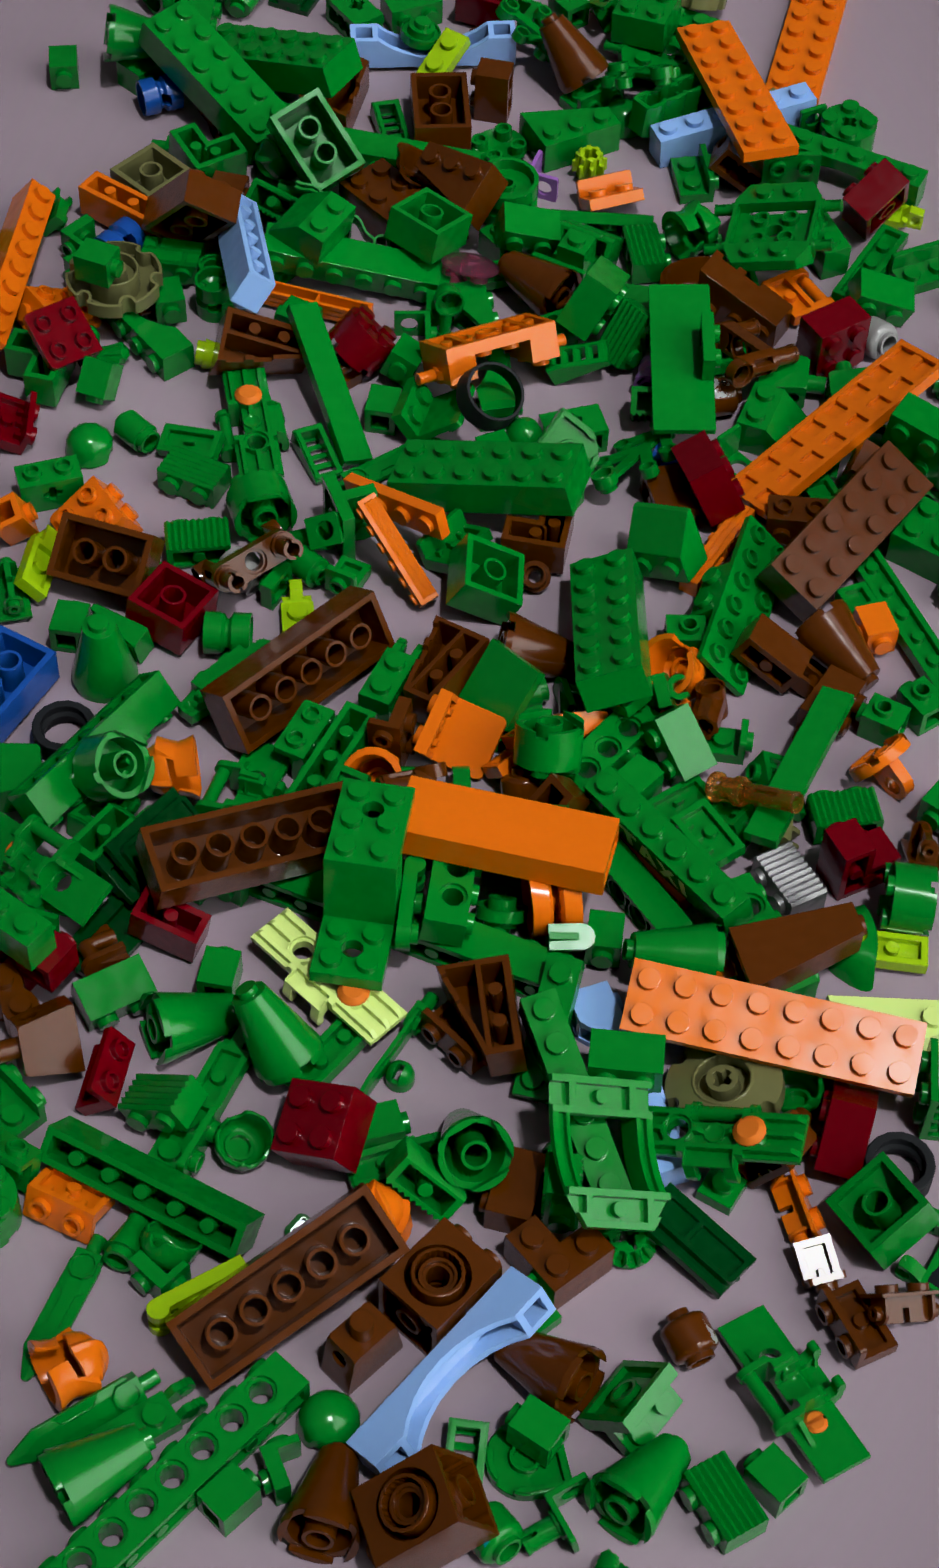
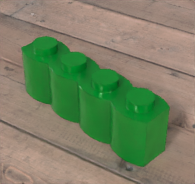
(666, 102)

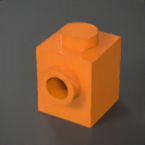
(16, 519)
(877, 627)

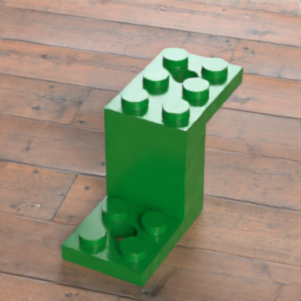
(362, 884)

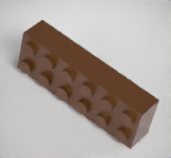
(845, 531)
(298, 665)
(237, 846)
(286, 1285)

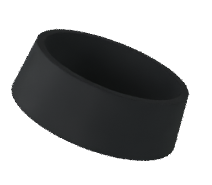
(470, 409)

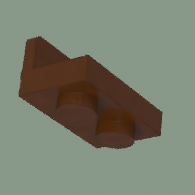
(789, 515)
(396, 733)
(446, 1031)
(854, 1332)

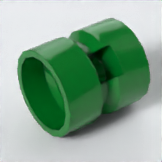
(211, 293)
(226, 633)

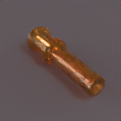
(742, 791)

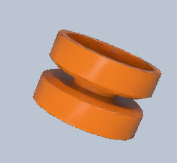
(549, 904)

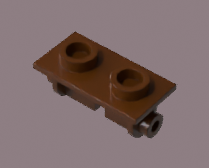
(920, 846)
(888, 1304)

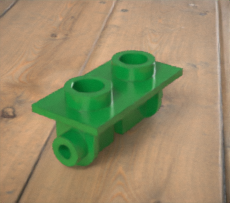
(13, 601)

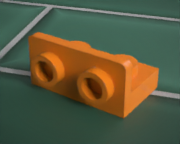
(607, 191)
(65, 1204)

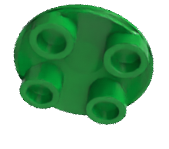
(499, 142)

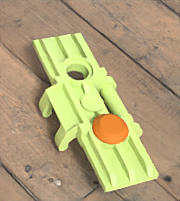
(363, 1010)

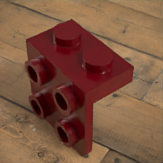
(62, 334)

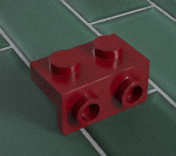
(17, 422)
(105, 1073)

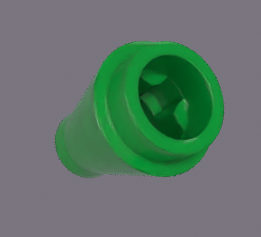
(124, 1243)

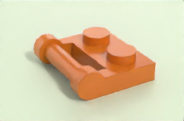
(788, 287)

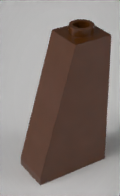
(794, 946)

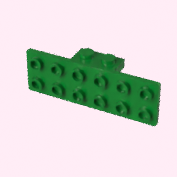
(682, 358)
(732, 600)

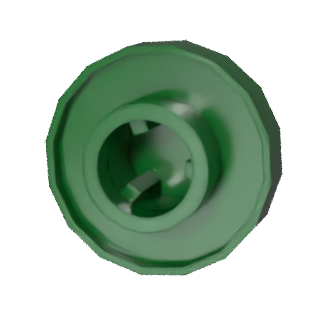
(419, 32)
(501, 911)

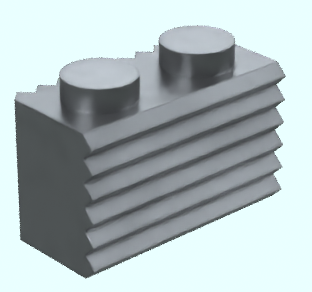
(788, 880)

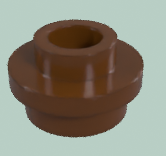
(540, 567)

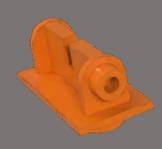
(794, 1192)

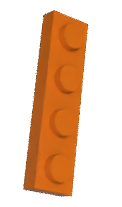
(406, 509)

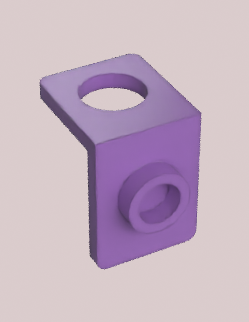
(551, 180)

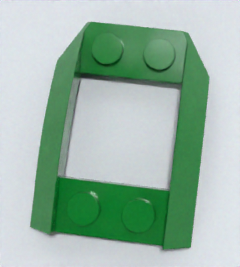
(612, 1099)

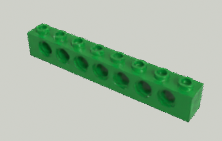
(172, 1505)

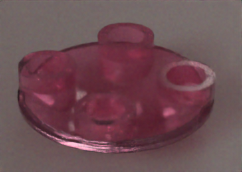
(469, 265)

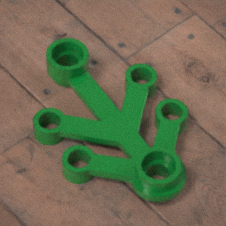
(510, 11)
(621, 75)
(607, 474)

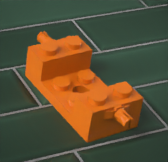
(521, 336)

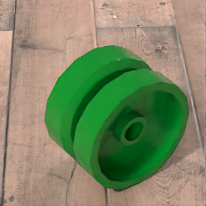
(521, 186)

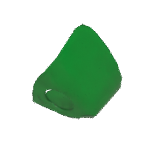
(859, 968)

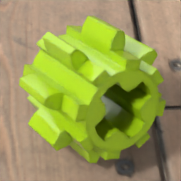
(589, 162)

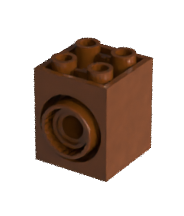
(436, 1284)
(424, 1511)

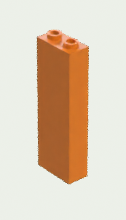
(511, 835)

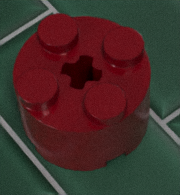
(362, 340)

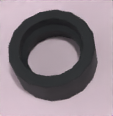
(55, 714)
(908, 1146)

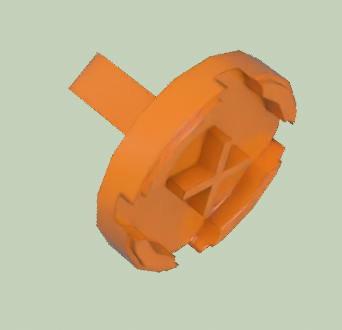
(886, 767)

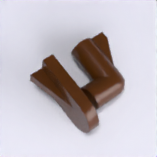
(101, 950)

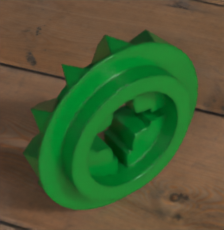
(627, 1256)

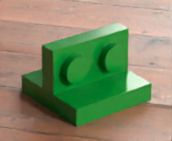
(345, 504)
(633, 1404)

